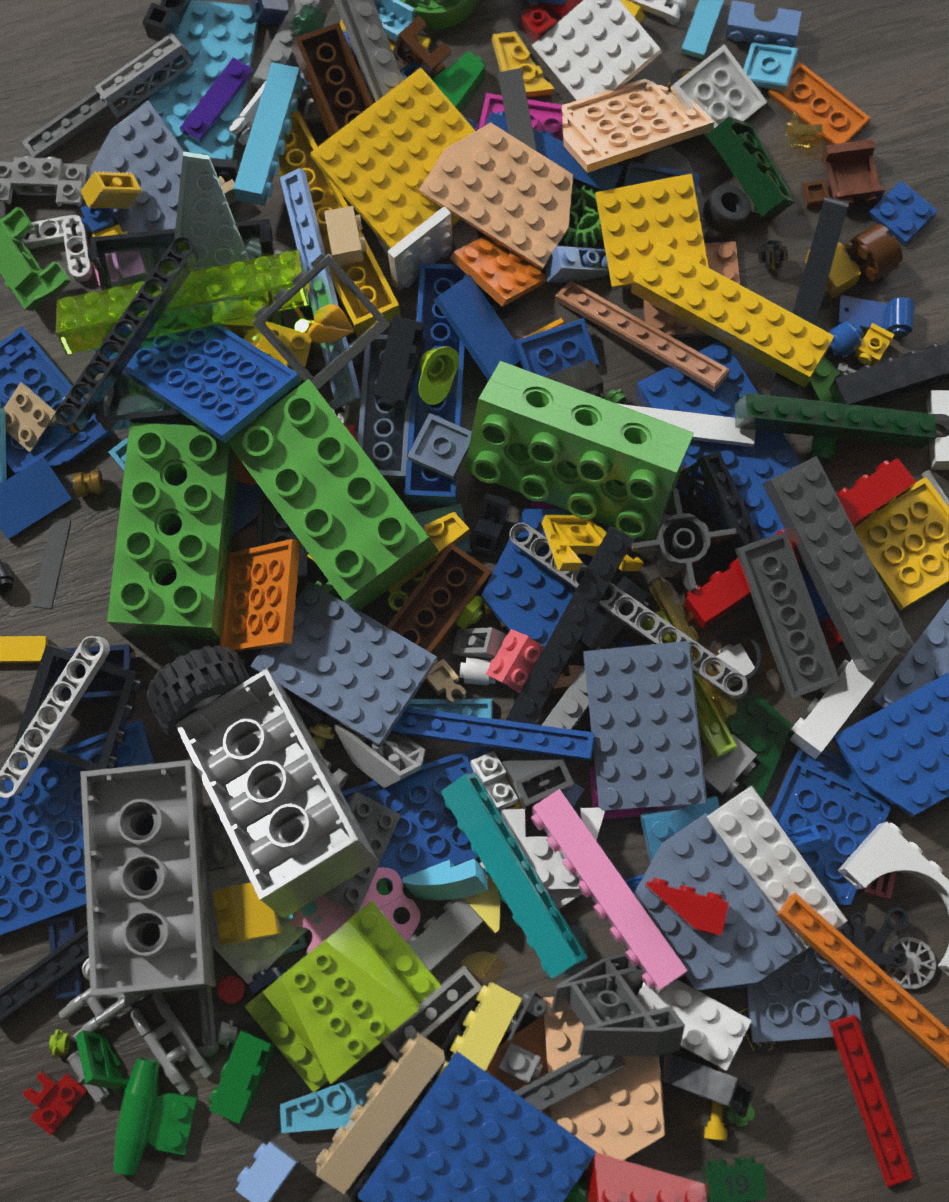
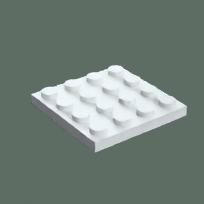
(596, 48)

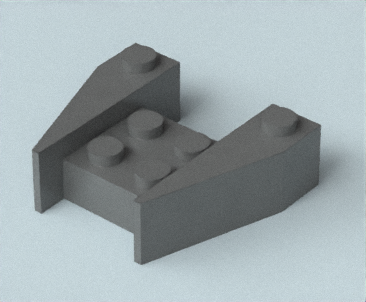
(613, 1015)

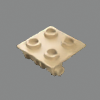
(27, 417)

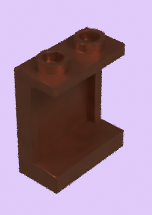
(852, 172)

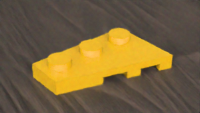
(513, 54)

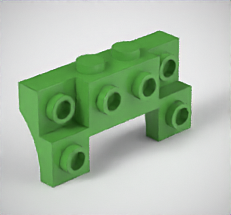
(19, 267)

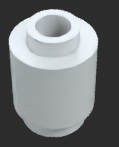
(475, 672)

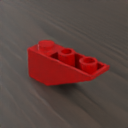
(697, 911)

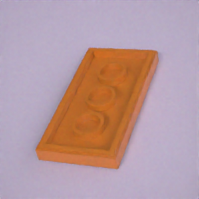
(820, 104)

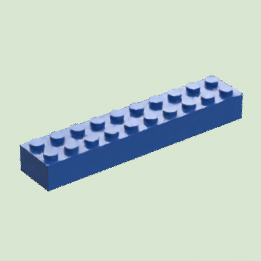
(421, 483)

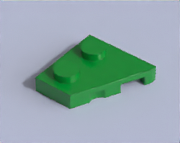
(99, 1061)

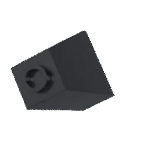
(706, 1082)

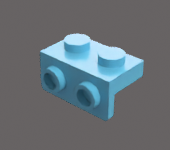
(394, 16)

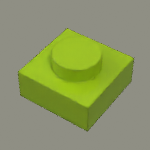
(471, 613)

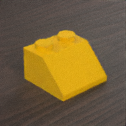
(243, 916)

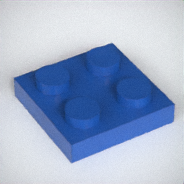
(902, 213)

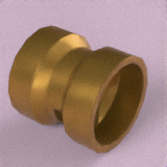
(88, 483)

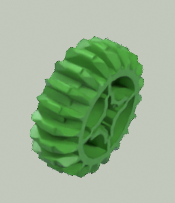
(590, 218)

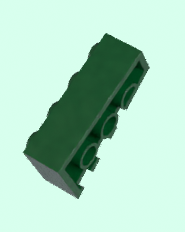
(751, 166)

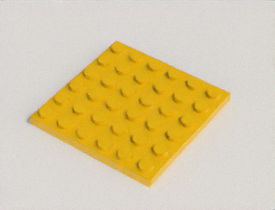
(389, 153)

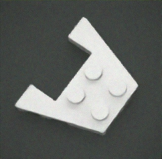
(539, 853)

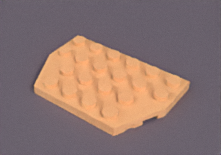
(628, 123)
(504, 192)
(614, 1113)

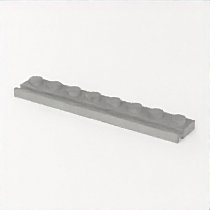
(370, 46)

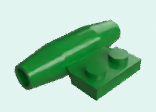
(150, 1119)

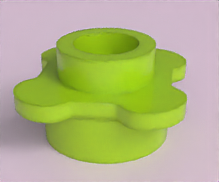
(59, 1043)

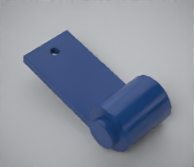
(894, 317)

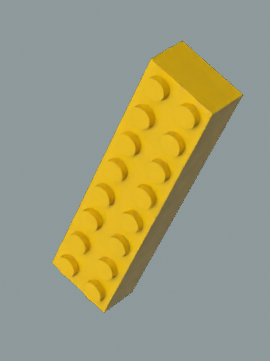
(731, 313)

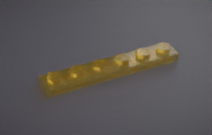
(675, 613)

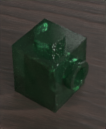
(307, 21)

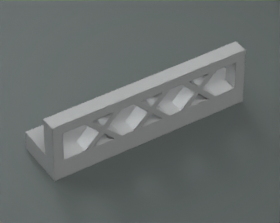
(141, 72)

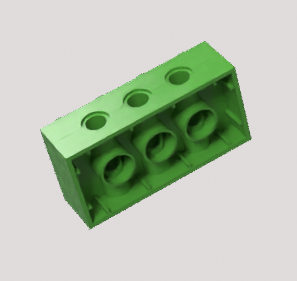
(576, 451)
(197, 553)

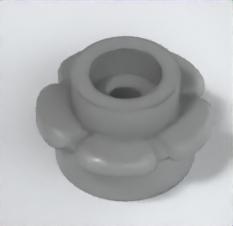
(226, 1033)

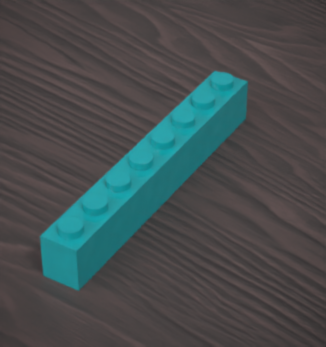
(513, 875)

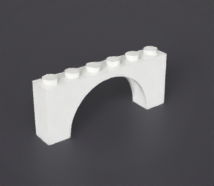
(888, 852)

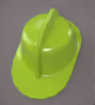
(437, 374)

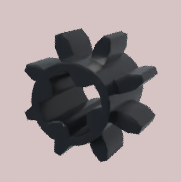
(773, 254)

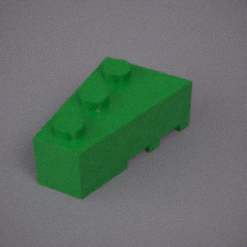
(241, 1077)

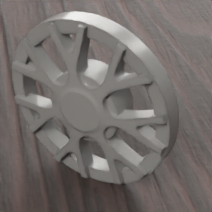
(913, 963)

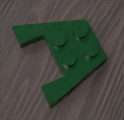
(763, 732)

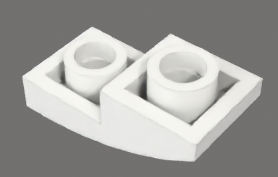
(493, 778)

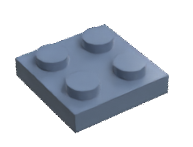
(440, 446)

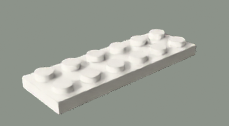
(771, 857)

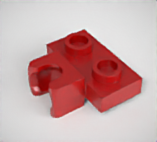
(54, 1100)

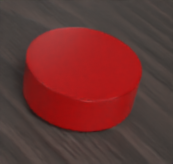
(232, 990)

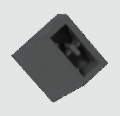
(537, 777)

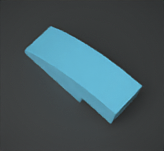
(447, 881)

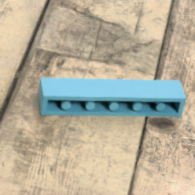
(268, 134)

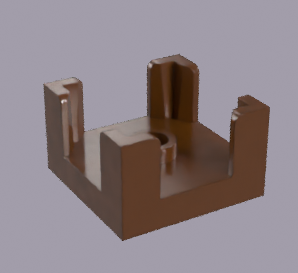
(410, 50)

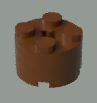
(875, 252)

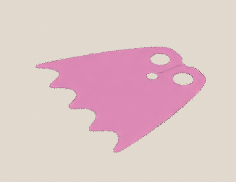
(336, 915)

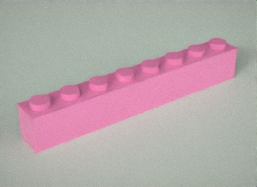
(608, 891)

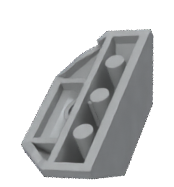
(385, 764)

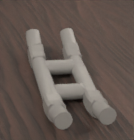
(101, 1014)
(186, 1047)

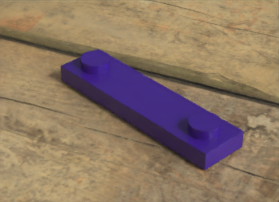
(216, 100)

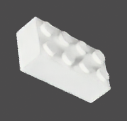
(710, 1027)

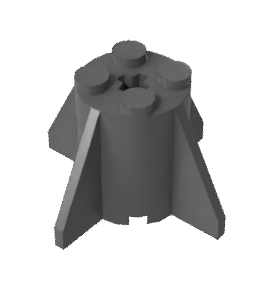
(681, 544)

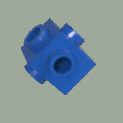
(97, 218)

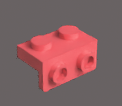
(515, 660)

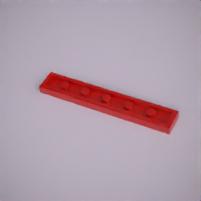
(870, 1100)

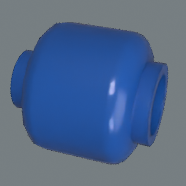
(846, 339)

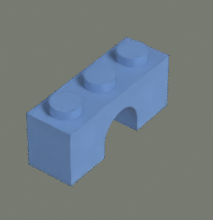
(746, 27)

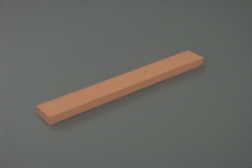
(643, 335)

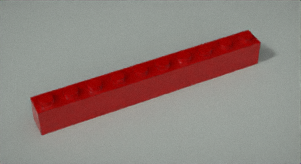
(860, 503)

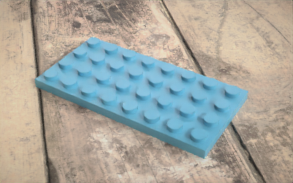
(213, 37)

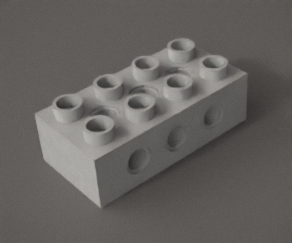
(272, 791)
(118, 860)

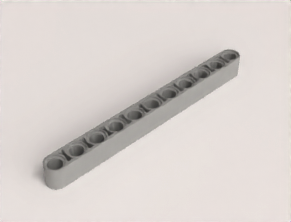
(637, 617)

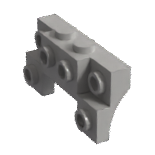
(43, 178)

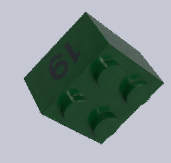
(734, 1181)

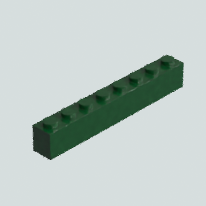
(834, 420)

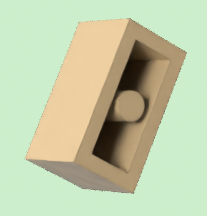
(344, 236)

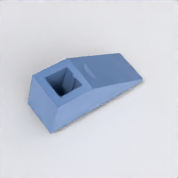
(576, 264)

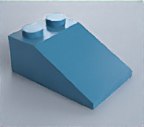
(665, 822)

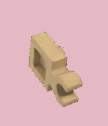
(443, 679)

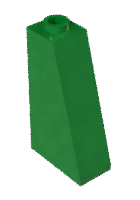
(461, 79)

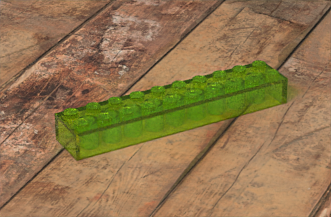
(203, 300)

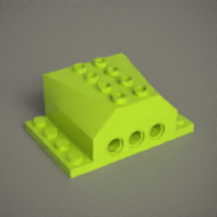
(343, 997)

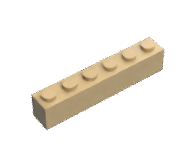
(380, 1112)

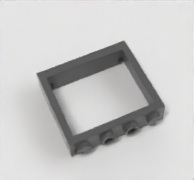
(349, 352)

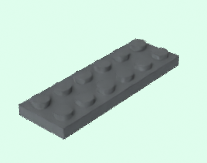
(787, 615)

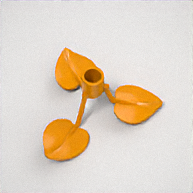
(328, 325)

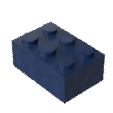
(105, 685)

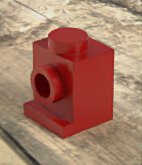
(536, 22)

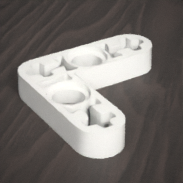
(64, 234)

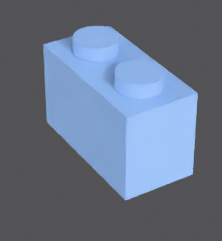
(267, 1174)

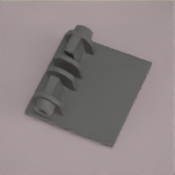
(530, 1004)

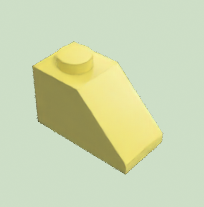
(487, 906)

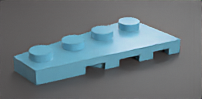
(327, 1107)

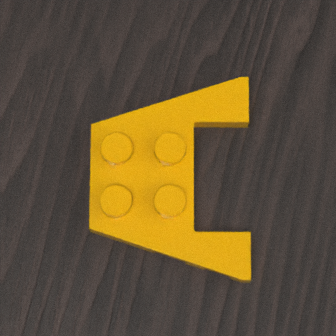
(573, 536)

